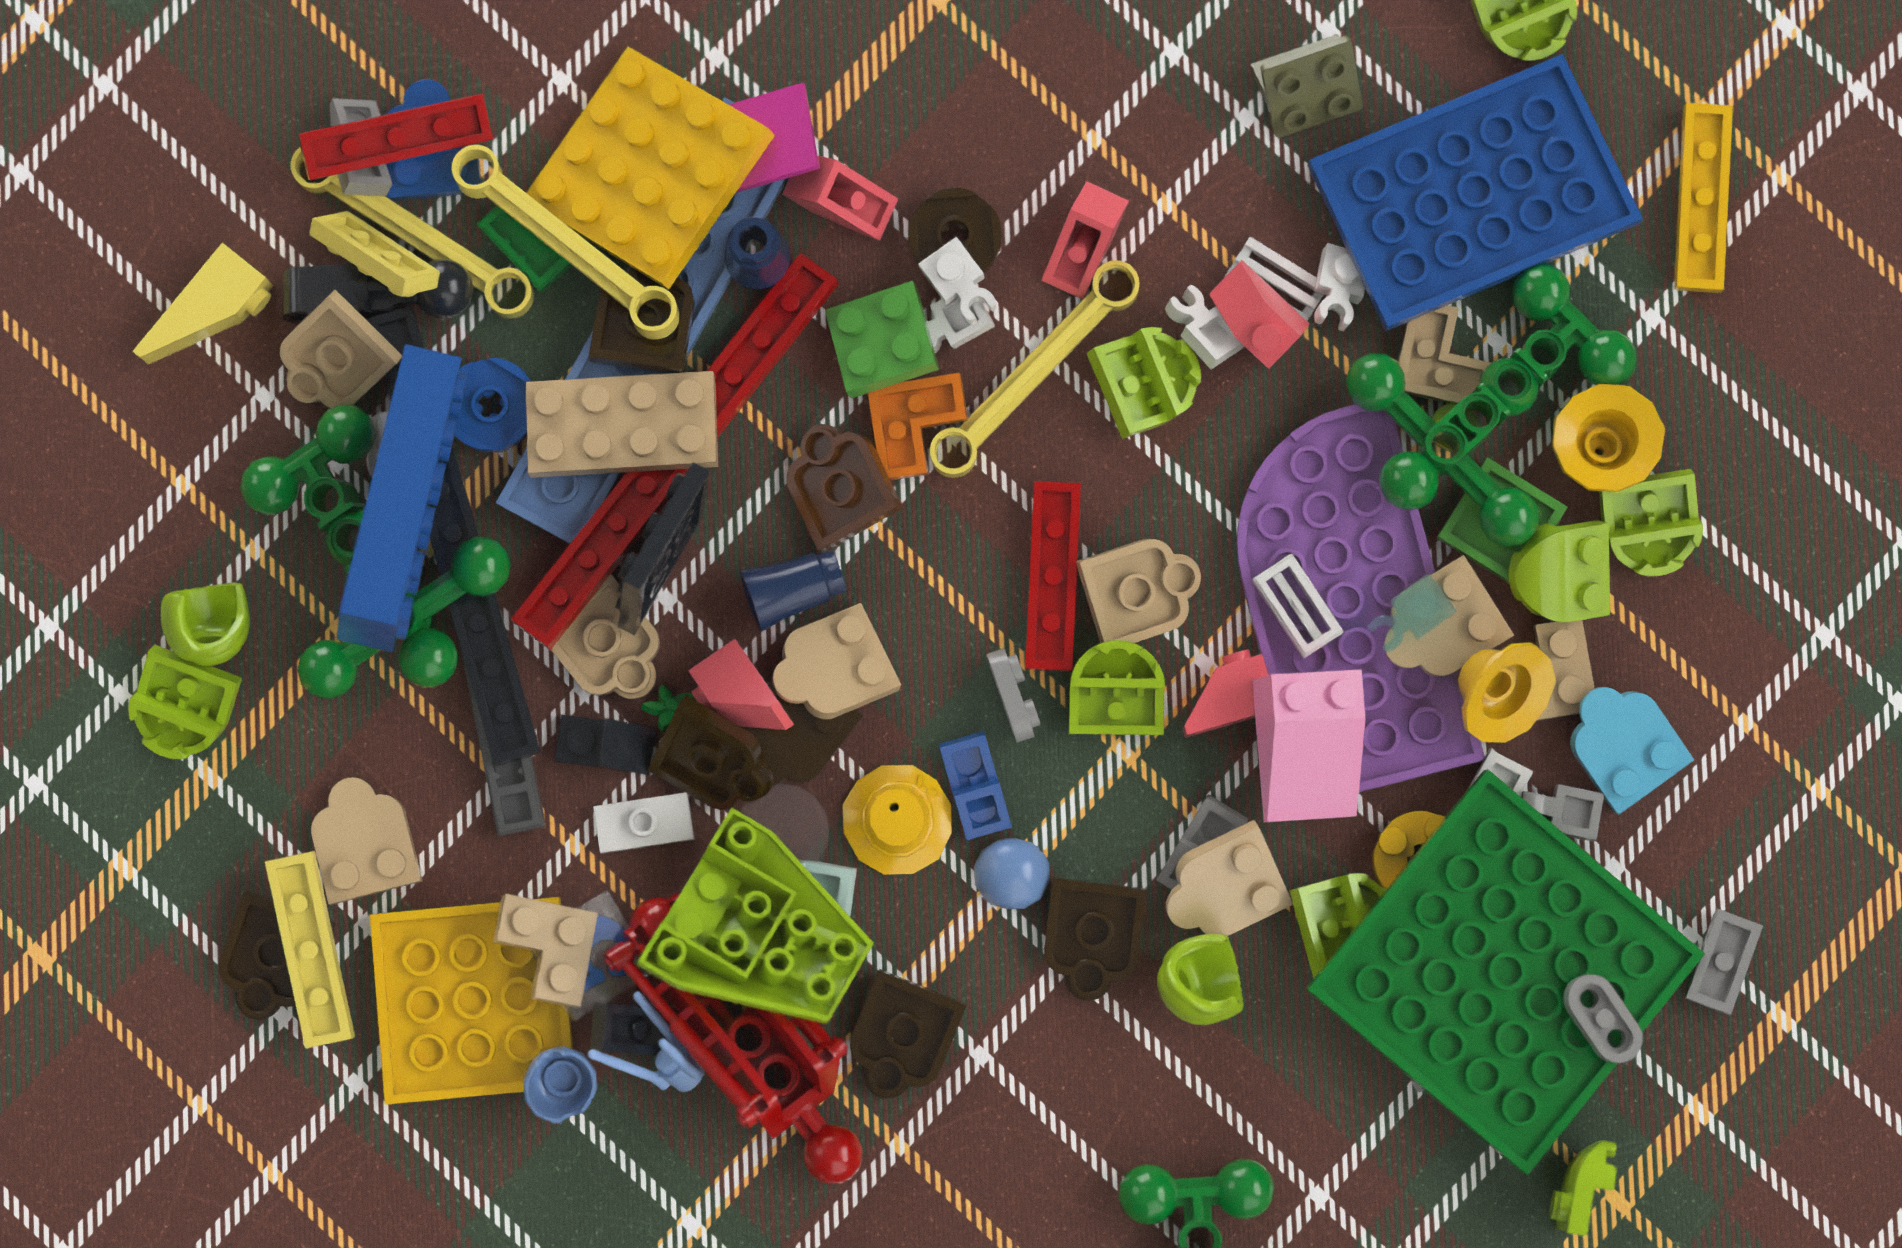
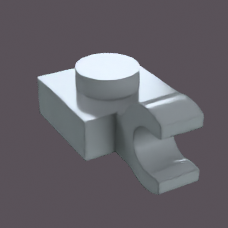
(1570, 810)

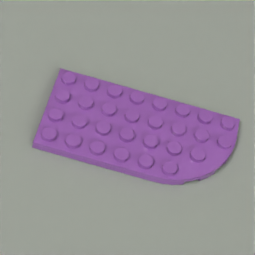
(1327, 508)

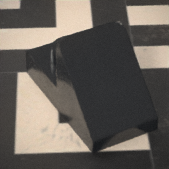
(605, 744)
(624, 1029)

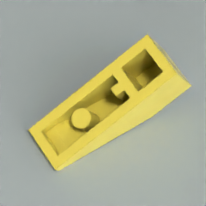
(212, 301)

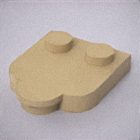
(335, 355)
(1138, 590)
(1468, 631)
(605, 656)
(835, 665)
(363, 843)
(1227, 884)

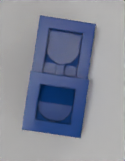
(975, 785)

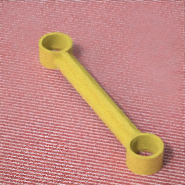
(422, 238)
(565, 241)
(1035, 368)

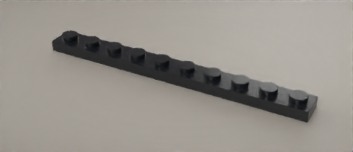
(475, 618)

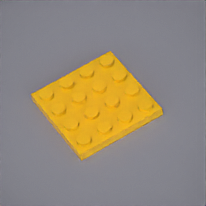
(649, 167)
(457, 1005)

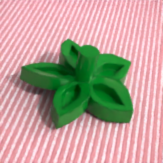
(664, 706)

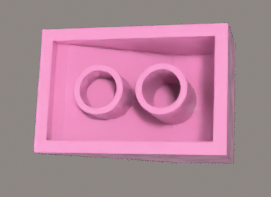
(1309, 743)

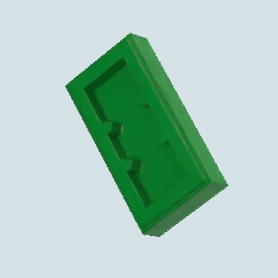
(523, 249)

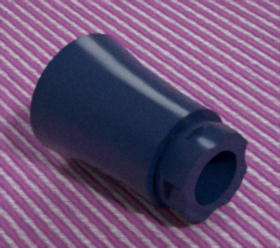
(761, 268)
(791, 587)

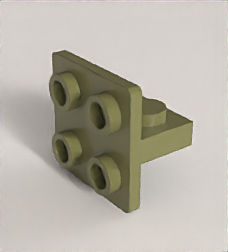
(1309, 84)

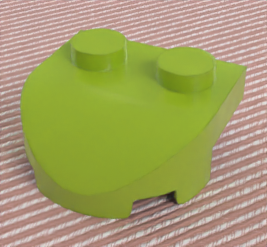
(1525, 26)
(1146, 379)
(1654, 522)
(1564, 572)
(1116, 691)
(181, 704)
(1331, 911)
(1584, 1173)

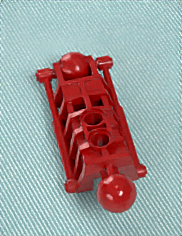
(830, 1150)

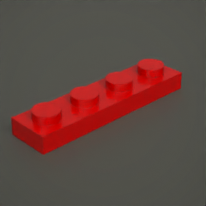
(395, 136)
(1053, 576)

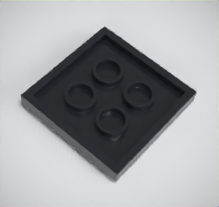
(663, 545)

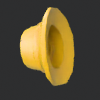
(1616, 423)
(1505, 691)
(900, 839)

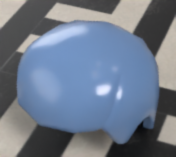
(1011, 873)
(559, 1084)

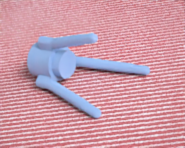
(673, 1061)

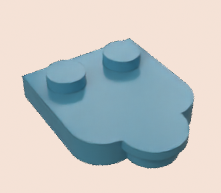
(1626, 745)

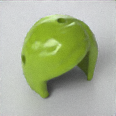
(206, 622)
(1201, 980)

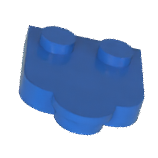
(430, 173)

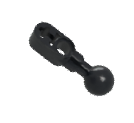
(309, 285)

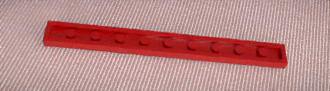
(639, 494)

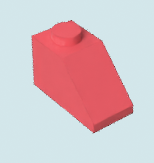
(843, 197)
(1084, 240)
(1257, 314)
(737, 690)
(1227, 694)

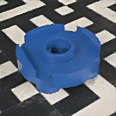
(498, 431)

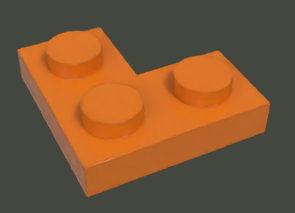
(902, 413)

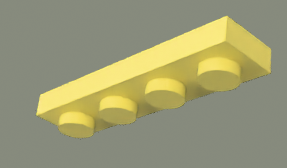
(310, 949)

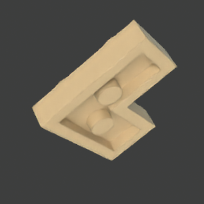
(1429, 366)
(1571, 666)
(559, 935)

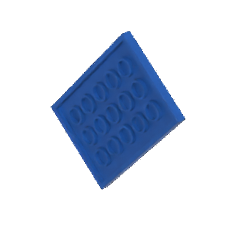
(1474, 192)

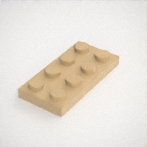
(621, 424)

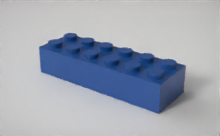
(397, 508)

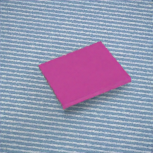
(793, 146)

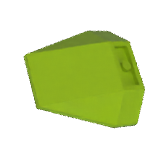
(757, 929)

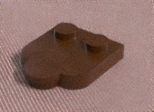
(839, 485)

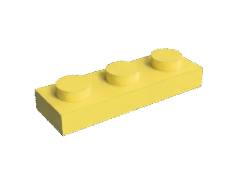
(374, 253)

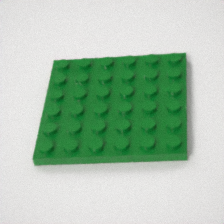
(1471, 964)

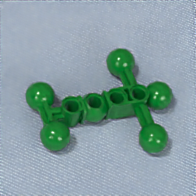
(1412, 478)
(477, 566)
(1240, 1189)

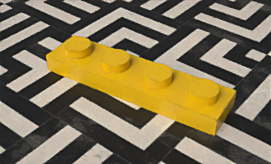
(1703, 197)

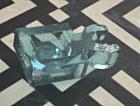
(1418, 610)

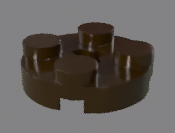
(961, 208)

